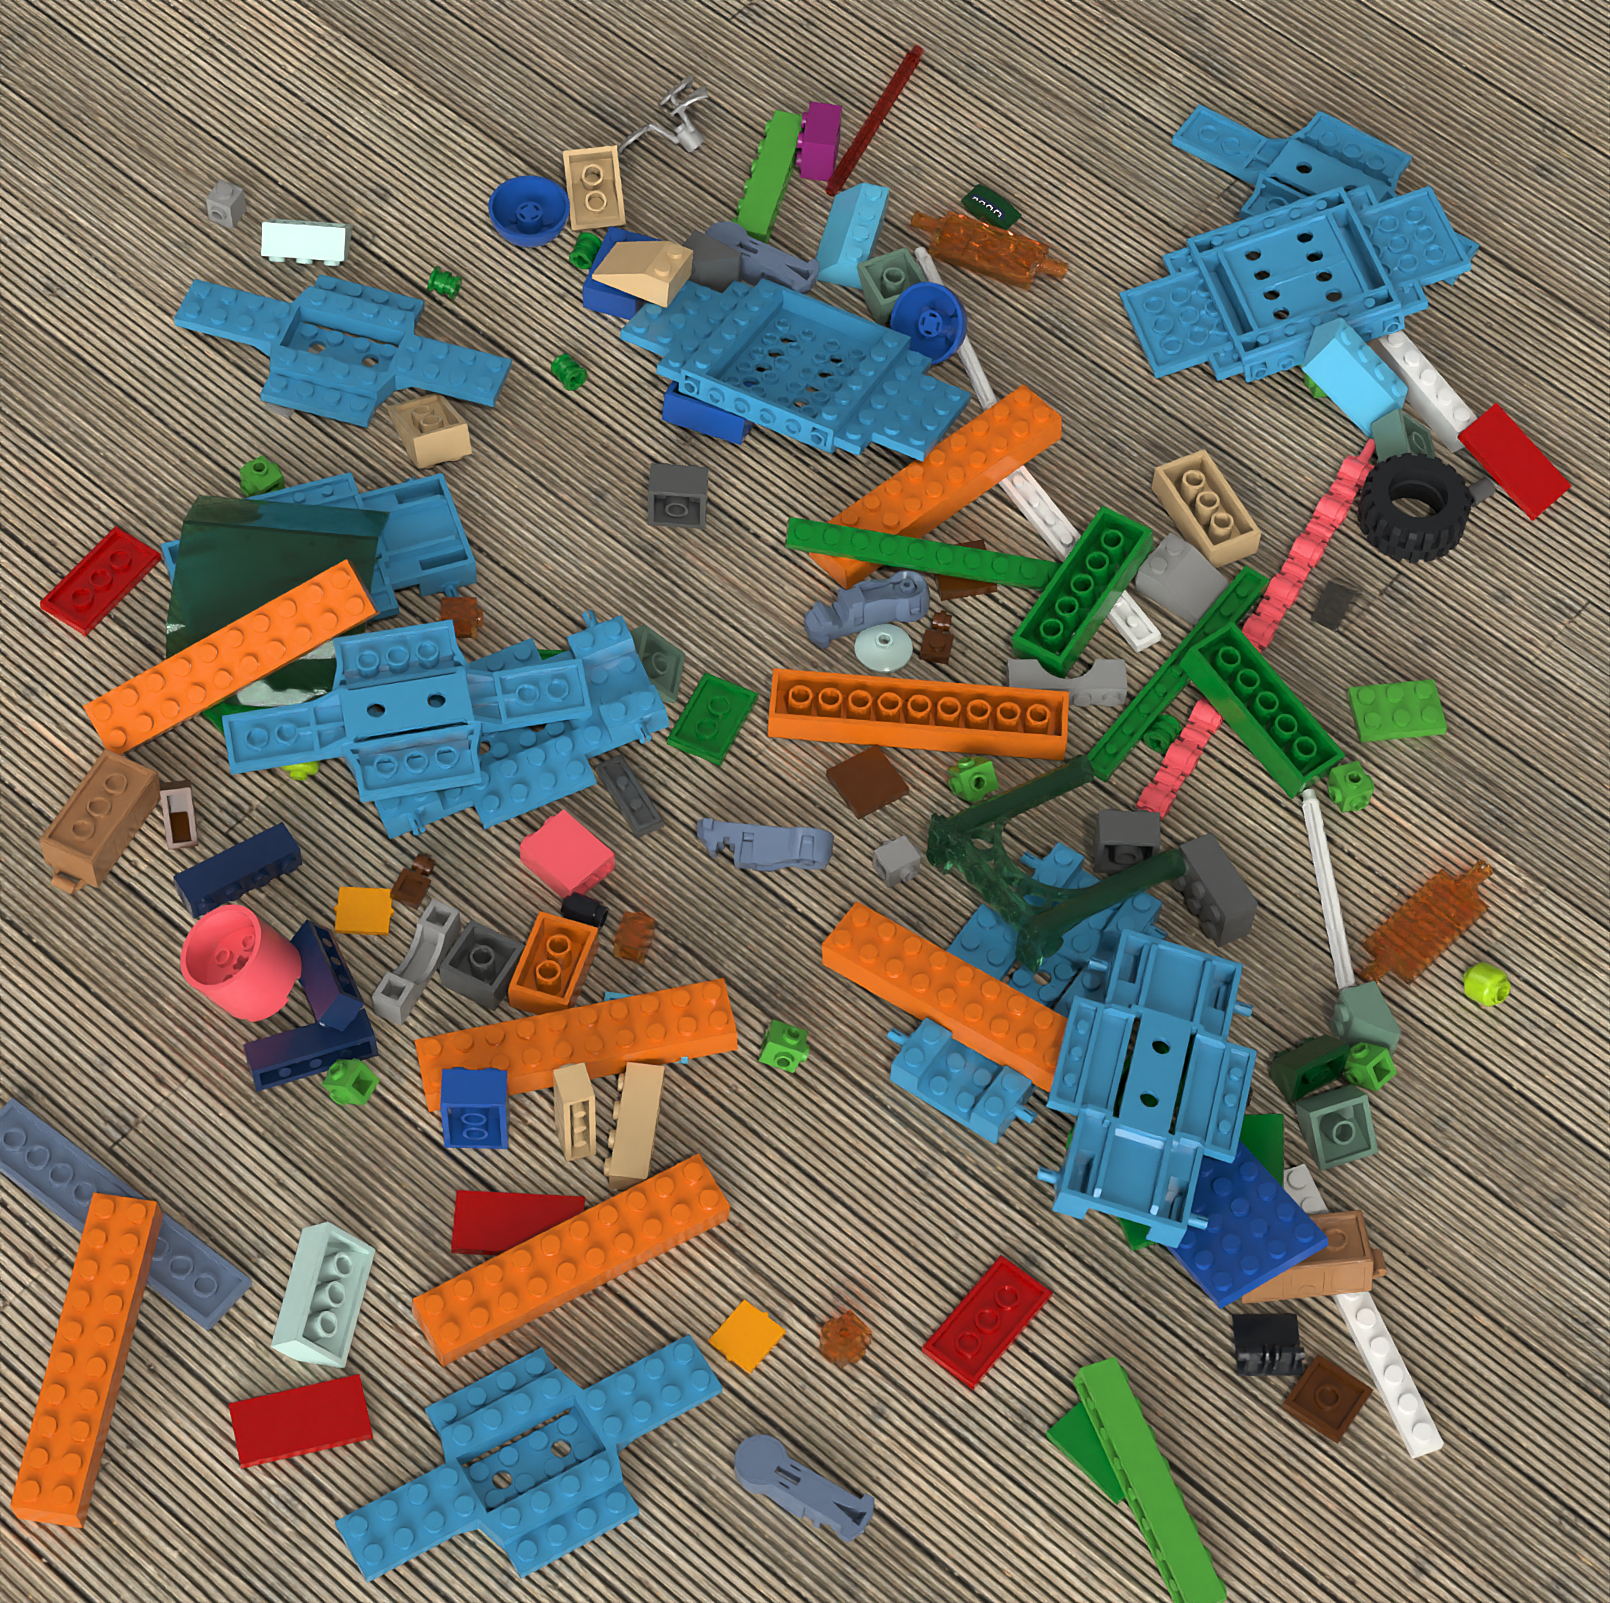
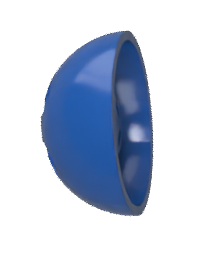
(529, 210)
(924, 310)

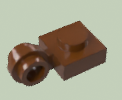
(936, 644)
(412, 886)

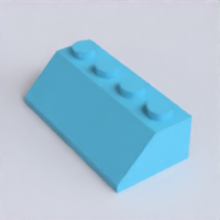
(851, 233)
(1352, 374)

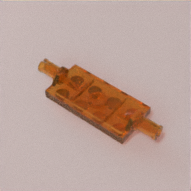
(988, 249)
(1427, 925)

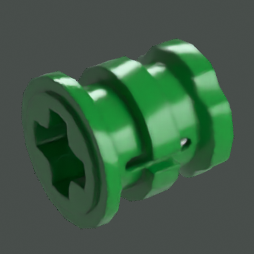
(585, 250)
(444, 283)
(568, 372)
(1162, 733)

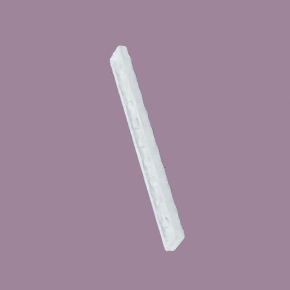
(1061, 538)
(1374, 1341)

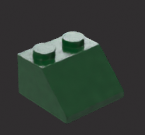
(1309, 1066)

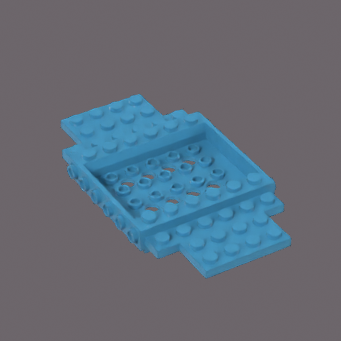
(1218, 309)
(874, 395)

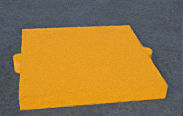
(363, 911)
(747, 1336)

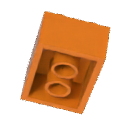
(553, 965)

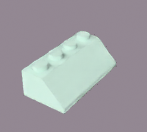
(323, 1296)

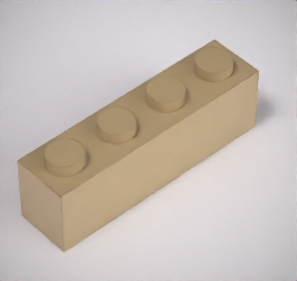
(574, 1111)
(636, 1125)

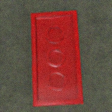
(1514, 461)
(100, 581)
(501, 1220)
(987, 1322)
(300, 1421)

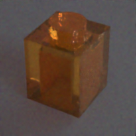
(464, 614)
(634, 937)

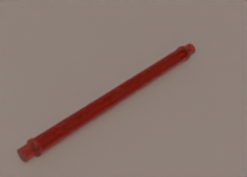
(874, 121)

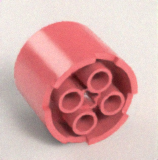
(240, 962)

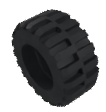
(1421, 480)

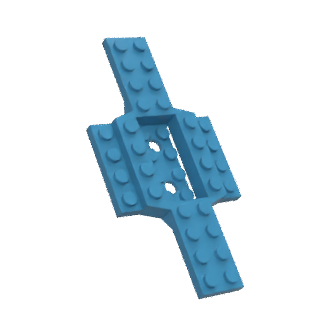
(1326, 145)
(336, 379)
(401, 673)
(551, 1499)

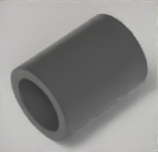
(1481, 491)

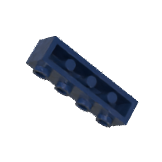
(238, 870)
(326, 977)
(309, 1047)

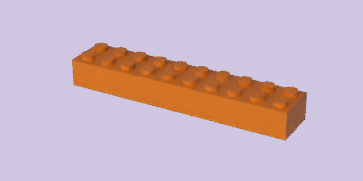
(949, 476)
(232, 659)
(918, 714)
(947, 991)
(604, 1035)
(570, 1259)
(87, 1361)

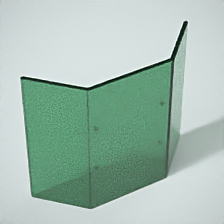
(251, 552)

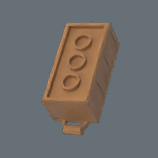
(99, 820)
(1336, 1269)

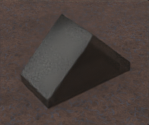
(1335, 604)

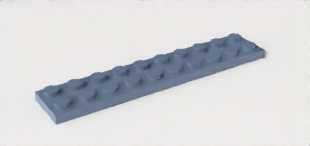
(64, 1182)

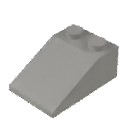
(1180, 579)

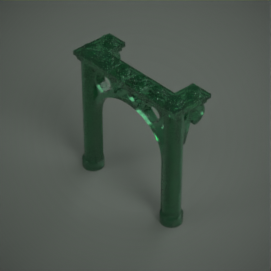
(1037, 926)

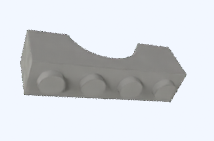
(1099, 686)
(432, 940)

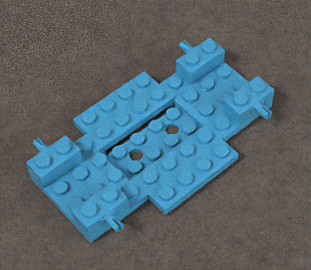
(418, 545)
(540, 767)
(966, 1082)
(1132, 1161)

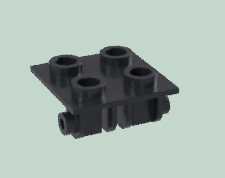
(1267, 1345)

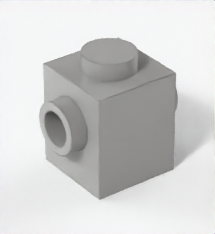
(226, 204)
(897, 861)

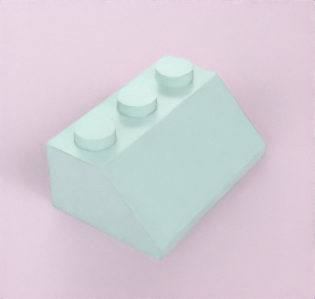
(306, 241)

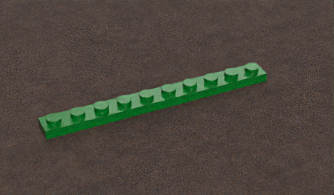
(919, 554)
(1171, 678)

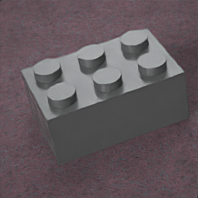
(1215, 891)

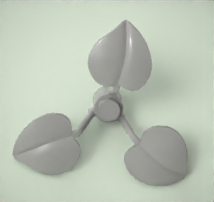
(686, 132)

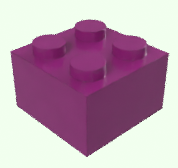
(819, 141)

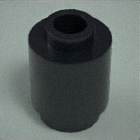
(584, 910)

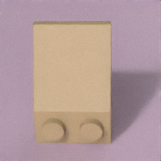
(594, 188)
(647, 269)
(431, 430)

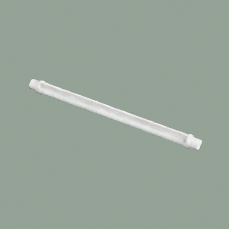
(966, 351)
(1328, 891)

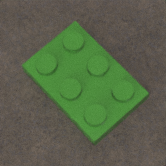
(1396, 710)

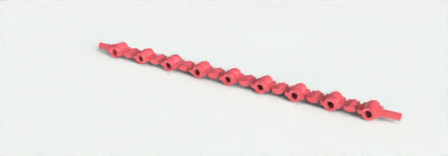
(1260, 630)

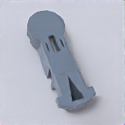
(765, 261)
(869, 604)
(767, 846)
(766, 1469)

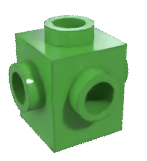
(260, 477)
(972, 778)
(1350, 787)
(784, 1046)
(1369, 1066)
(350, 1082)

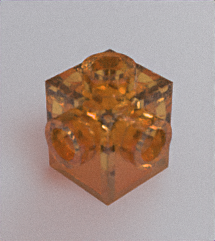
(845, 1339)

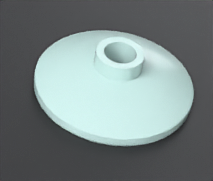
(883, 657)

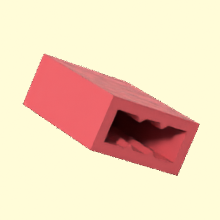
(566, 856)

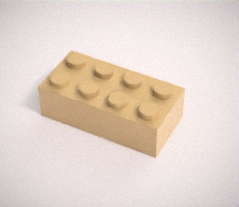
(1206, 509)

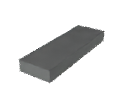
(629, 796)

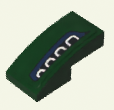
(991, 206)

